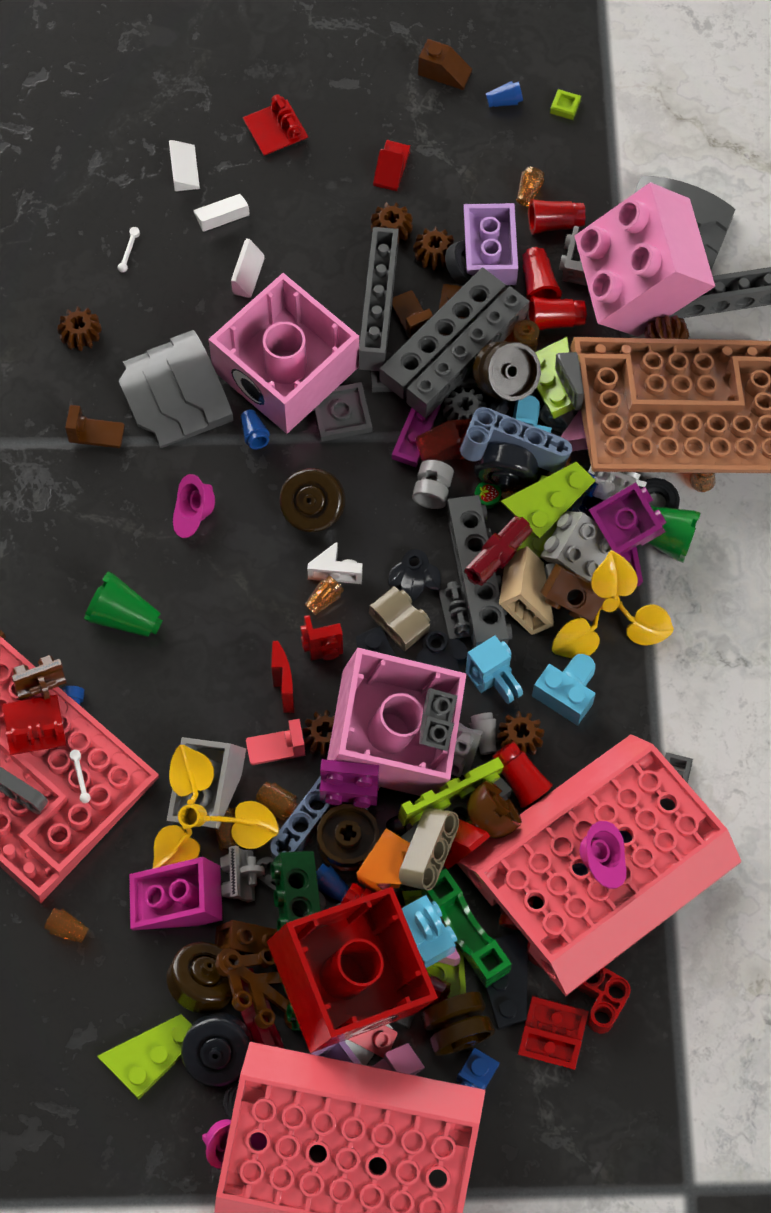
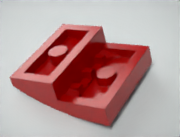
(282, 676)
(553, 1032)

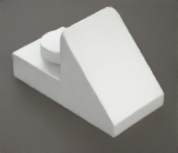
(327, 565)

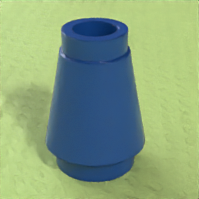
(505, 95)
(254, 430)
(331, 883)

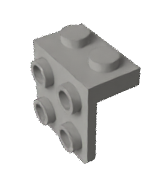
(577, 544)

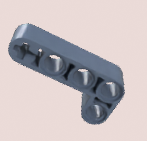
(494, 427)
(305, 815)

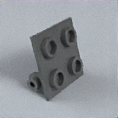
(455, 611)

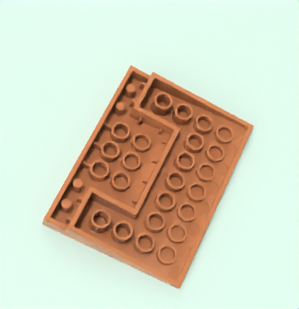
(676, 404)

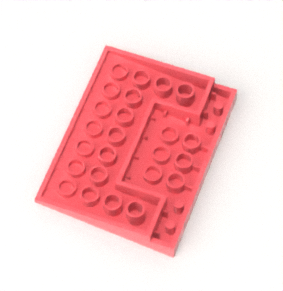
(49, 845)

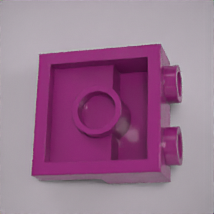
(628, 519)
(349, 783)

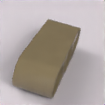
(429, 848)

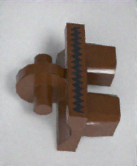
(38, 679)

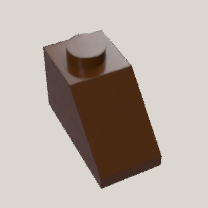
(443, 65)

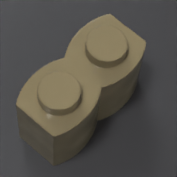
(399, 618)

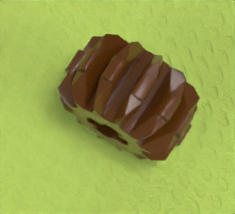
(393, 218)
(432, 248)
(79, 328)
(667, 328)
(520, 724)
(315, 730)

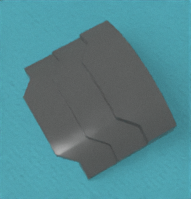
(711, 212)
(175, 390)

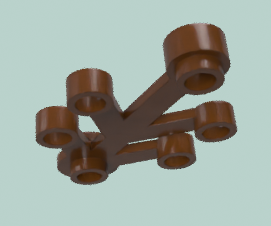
(258, 984)

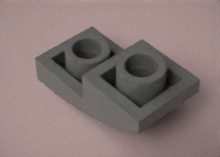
(437, 719)

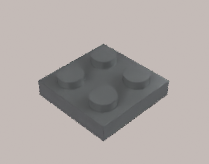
(343, 413)

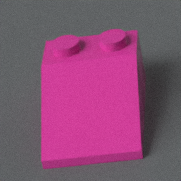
(176, 895)

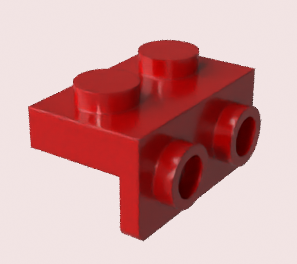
(323, 641)

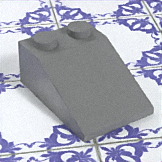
(228, 767)

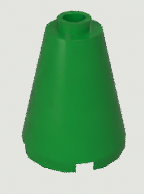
(678, 532)
(122, 608)

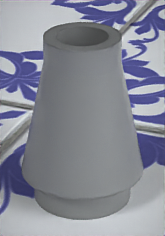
(485, 723)

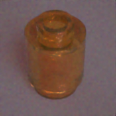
(526, 333)
(277, 800)

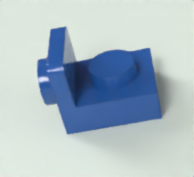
(477, 1070)

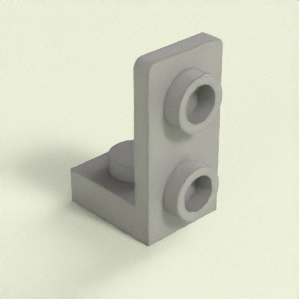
(572, 270)

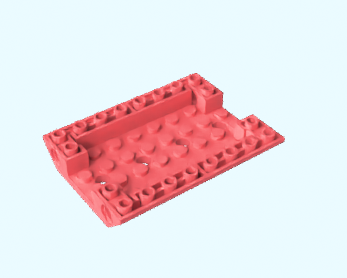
(667, 862)
(356, 1117)

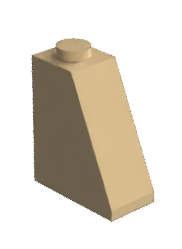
(521, 592)

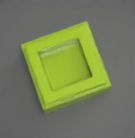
(565, 104)

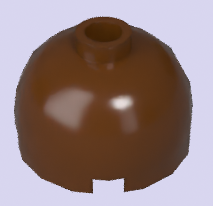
(491, 812)

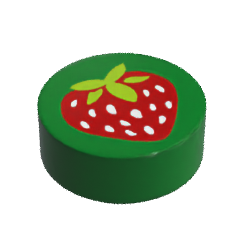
(489, 494)

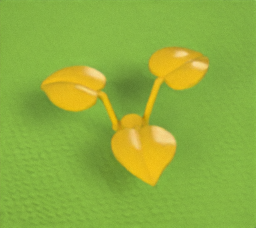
(610, 580)
(194, 772)

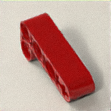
(600, 992)

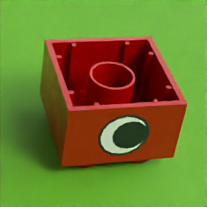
(351, 969)

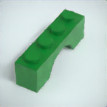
(474, 943)

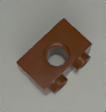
(558, 586)

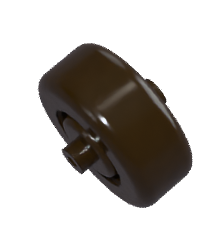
(312, 500)
(195, 980)

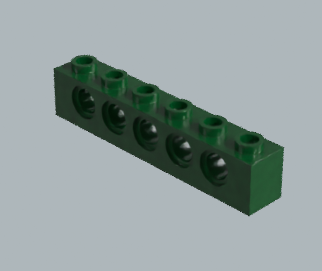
(301, 868)

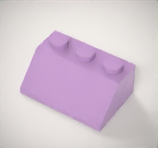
(491, 240)

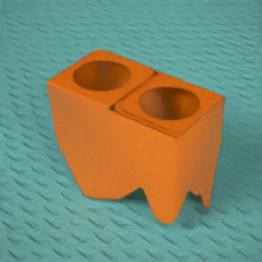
(383, 862)

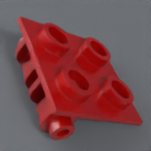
(275, 126)
(33, 725)

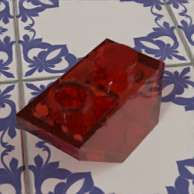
(443, 441)

